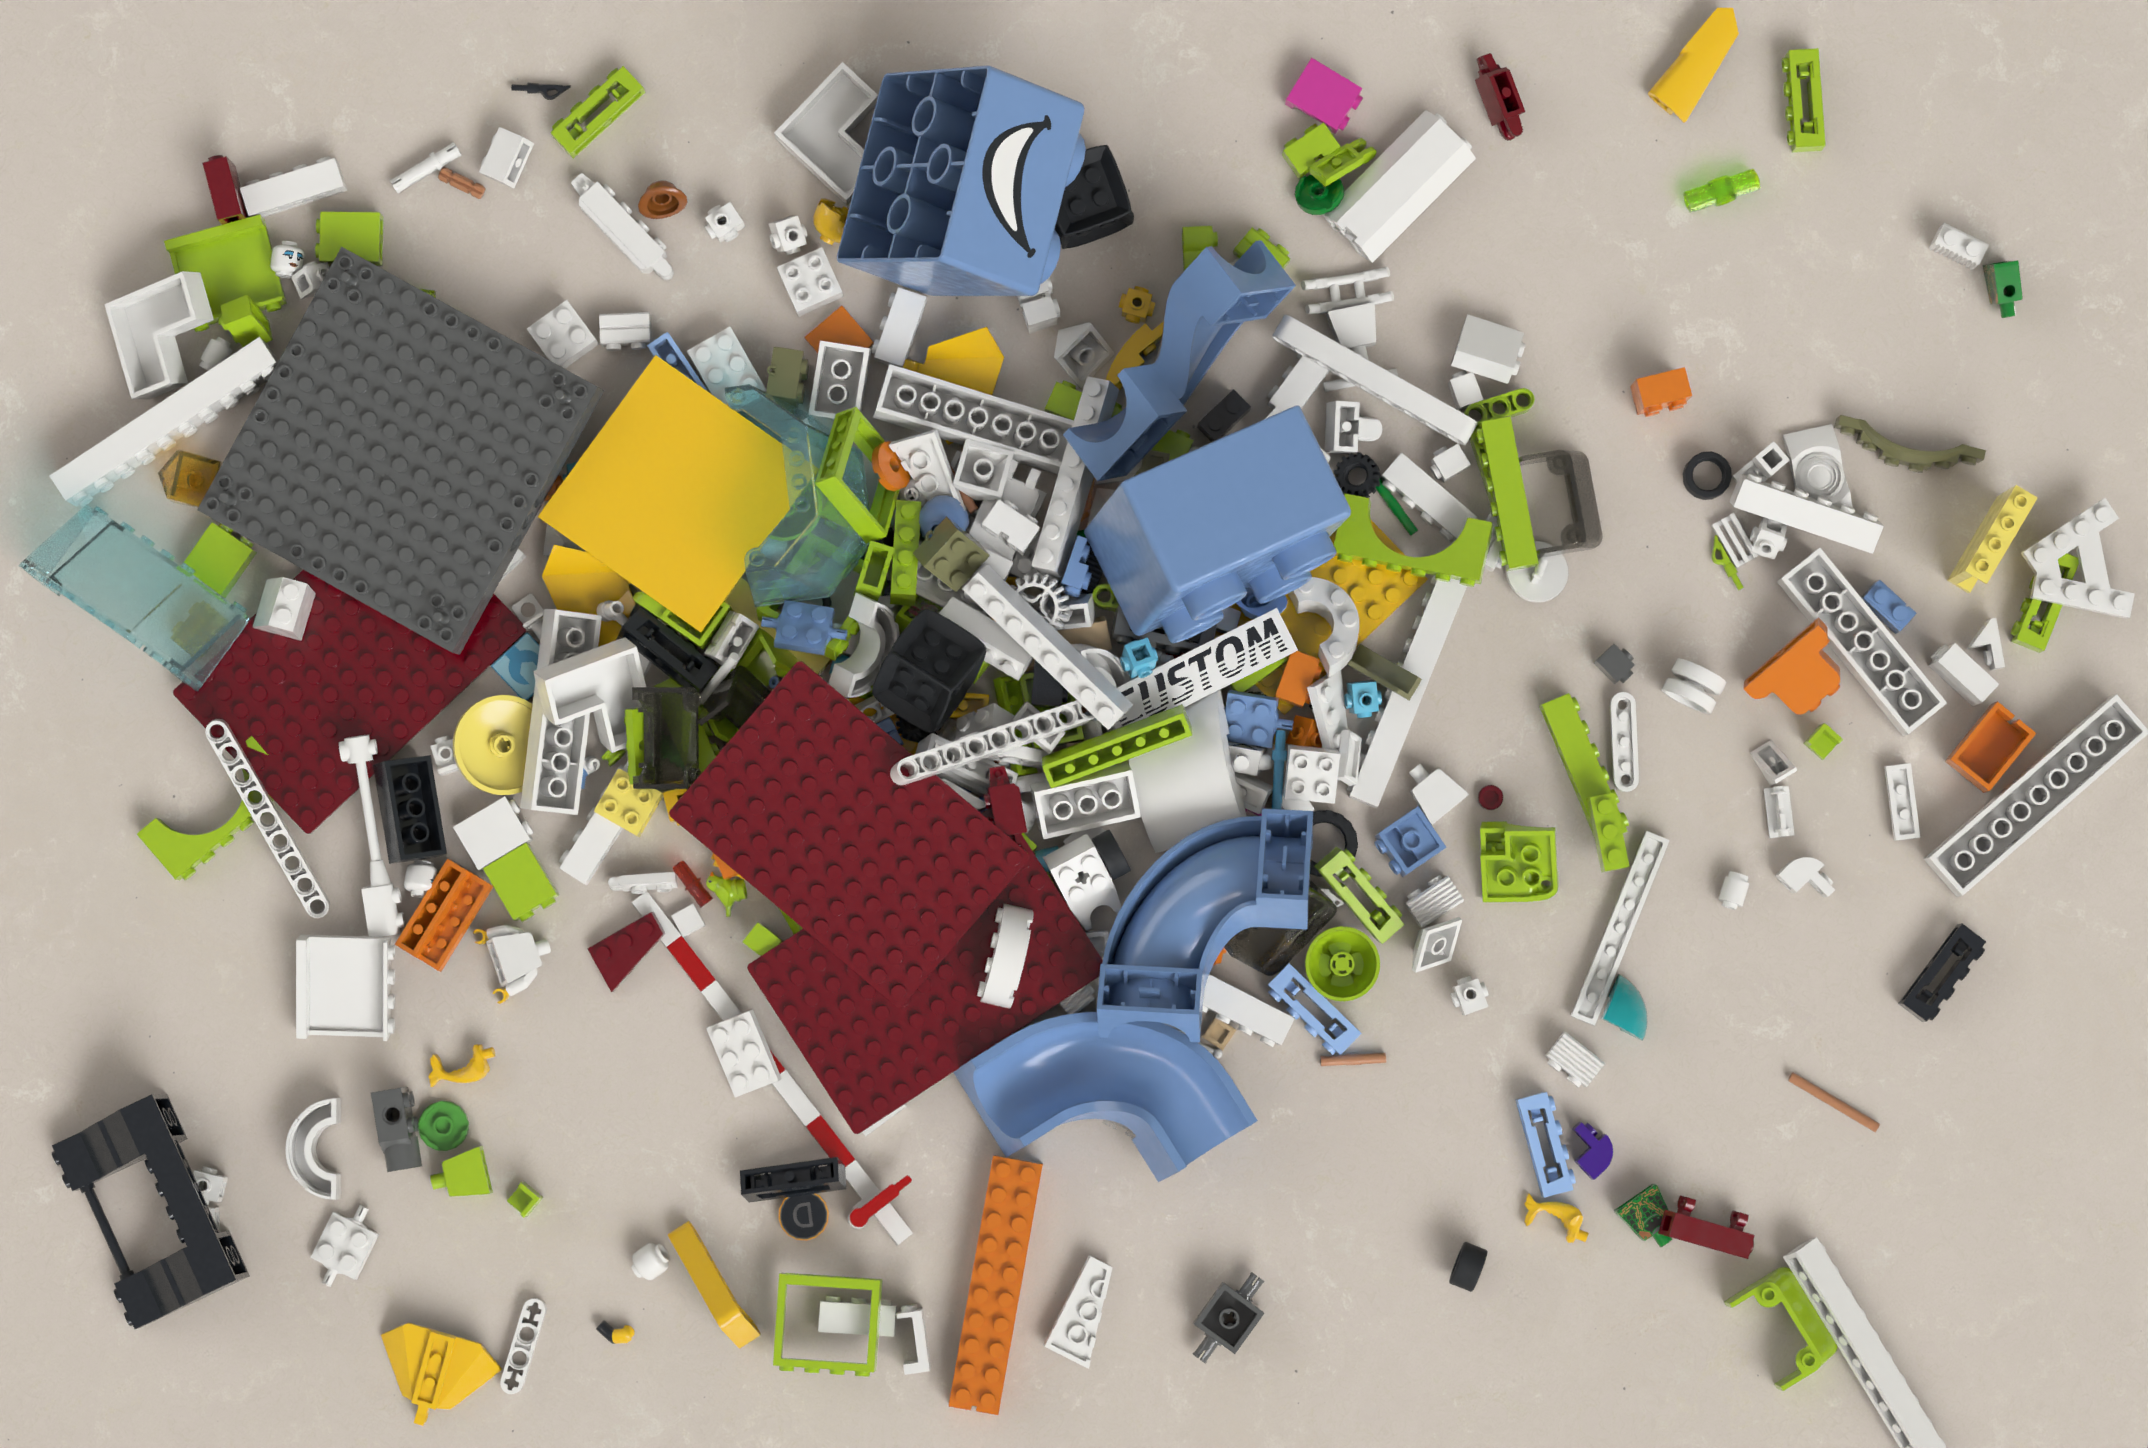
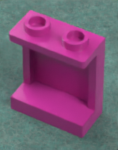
(1325, 95)

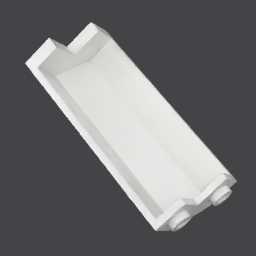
(1400, 185)

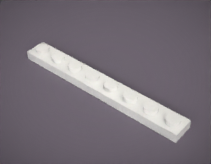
(1620, 928)

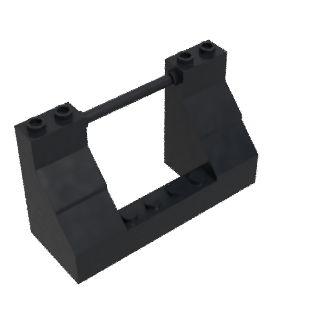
(153, 1132)

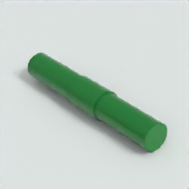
(1396, 509)

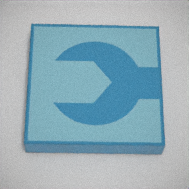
(517, 666)

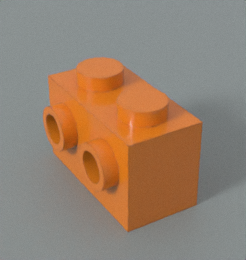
(1296, 678)

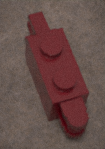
(1500, 97)
(1005, 804)

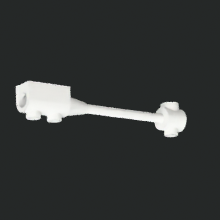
(381, 896)

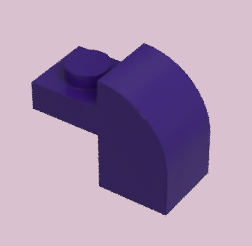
(1598, 1155)

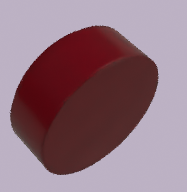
(1490, 797)

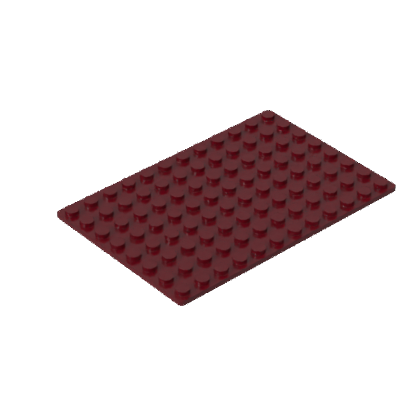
(342, 681)
(838, 846)
(886, 1055)

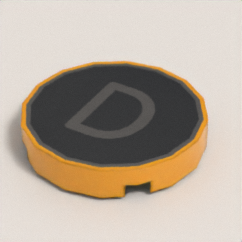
(803, 1216)

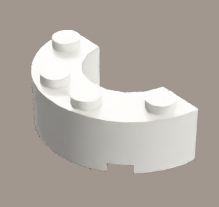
(1340, 612)
(877, 637)
(1112, 670)
(1008, 957)
(302, 1153)

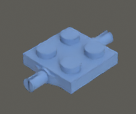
(804, 627)
(1253, 718)

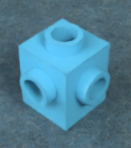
(1139, 658)
(1354, 696)

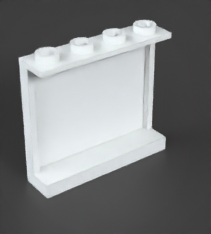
(344, 986)

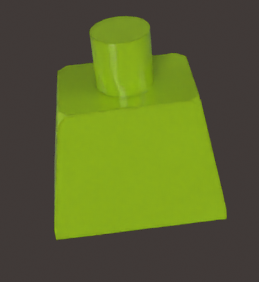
(464, 1174)

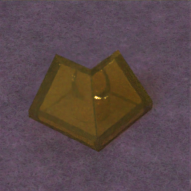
(188, 477)

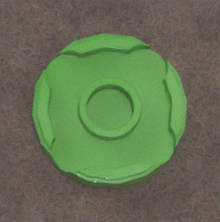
(443, 1125)

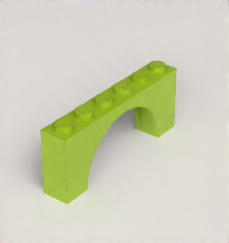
(1460, 561)
(184, 852)

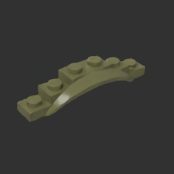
(1896, 454)

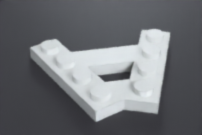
(2095, 591)

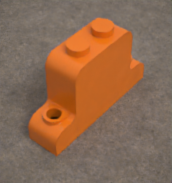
(1799, 672)

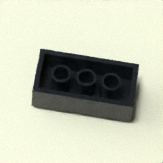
(409, 809)

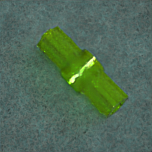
(1721, 190)

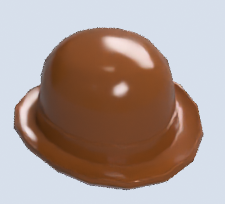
(662, 200)

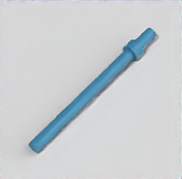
(1279, 755)

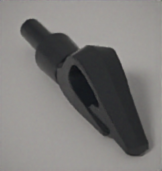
(533, 88)

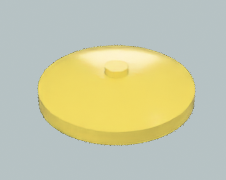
(493, 743)

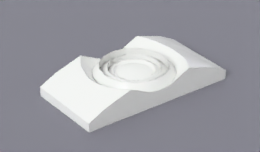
(1818, 464)

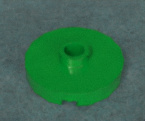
(1310, 201)

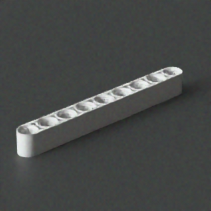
(1374, 380)
(984, 743)
(267, 831)

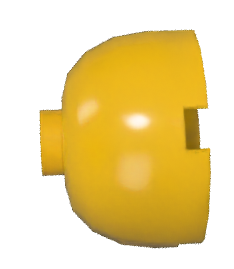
(830, 220)

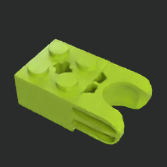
(680, 626)

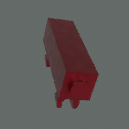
(1707, 1234)

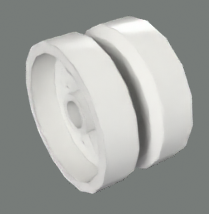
(1694, 686)

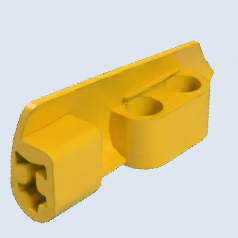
(1695, 66)

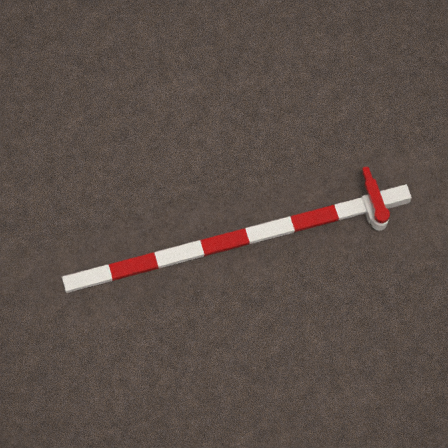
(873, 1200)

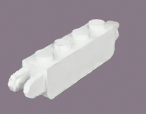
(621, 228)

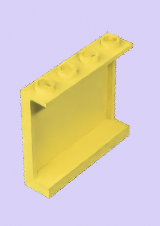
(1992, 538)

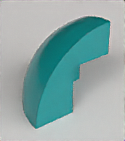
(1626, 1009)

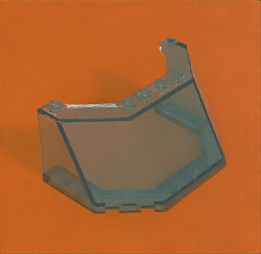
(813, 542)
(139, 593)

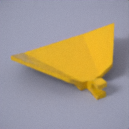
(965, 360)
(582, 582)
(436, 1367)

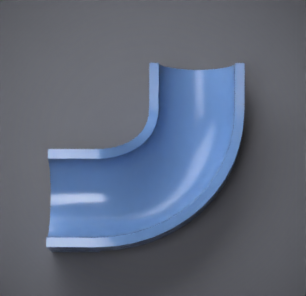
(1199, 321)
(1192, 905)
(1140, 1077)

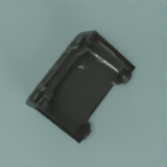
(669, 737)

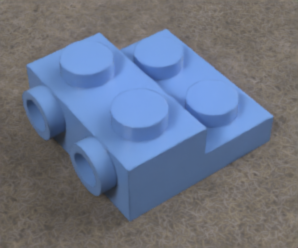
(1076, 573)
(1409, 842)

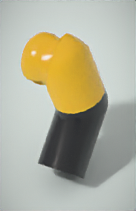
(616, 1336)

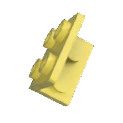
(628, 806)

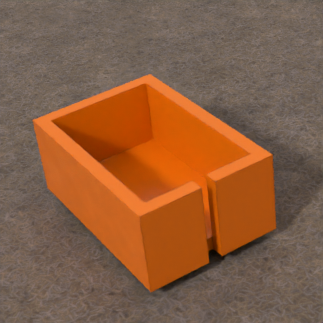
(1990, 747)

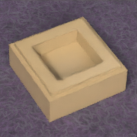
(1219, 1033)

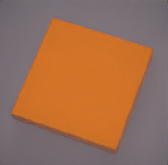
(839, 329)

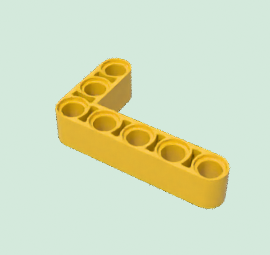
(712, 1286)

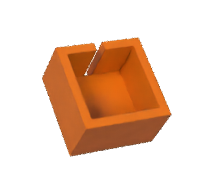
(1661, 391)

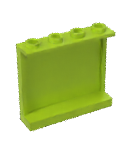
(232, 264)

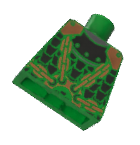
(2001, 276)
(1644, 1214)

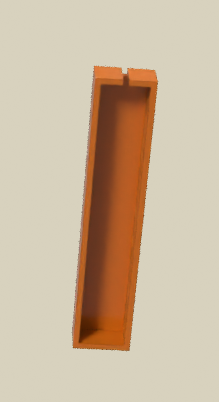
(995, 1284)

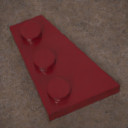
(625, 949)

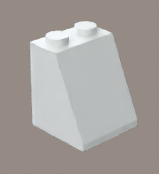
(284, 607)

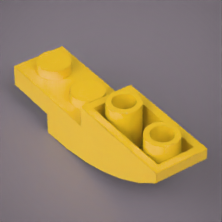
(1129, 356)

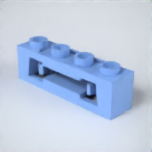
(1313, 1026)
(1559, 1152)

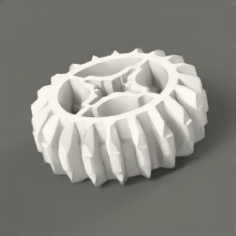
(1049, 589)

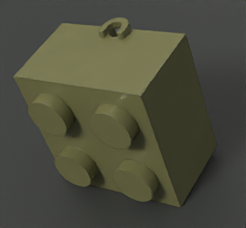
(786, 375)
(951, 554)

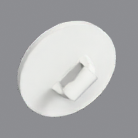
(1541, 581)

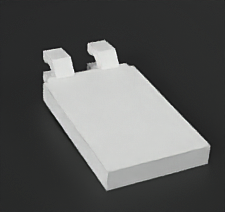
(1022, 495)

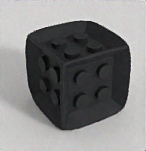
(1094, 202)
(929, 670)

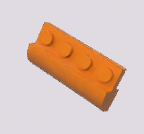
(444, 915)

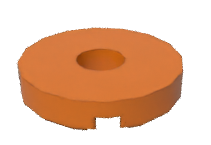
(891, 478)

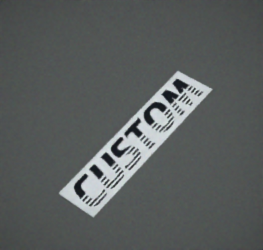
(1208, 667)

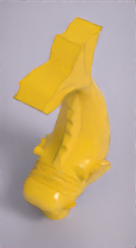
(474, 1071)
(1569, 1214)

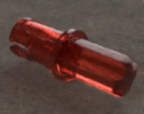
(692, 884)

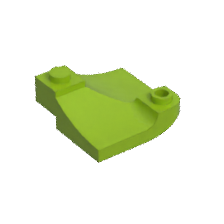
(1517, 862)

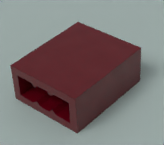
(225, 189)

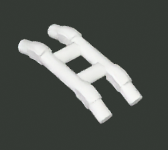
(1334, 283)

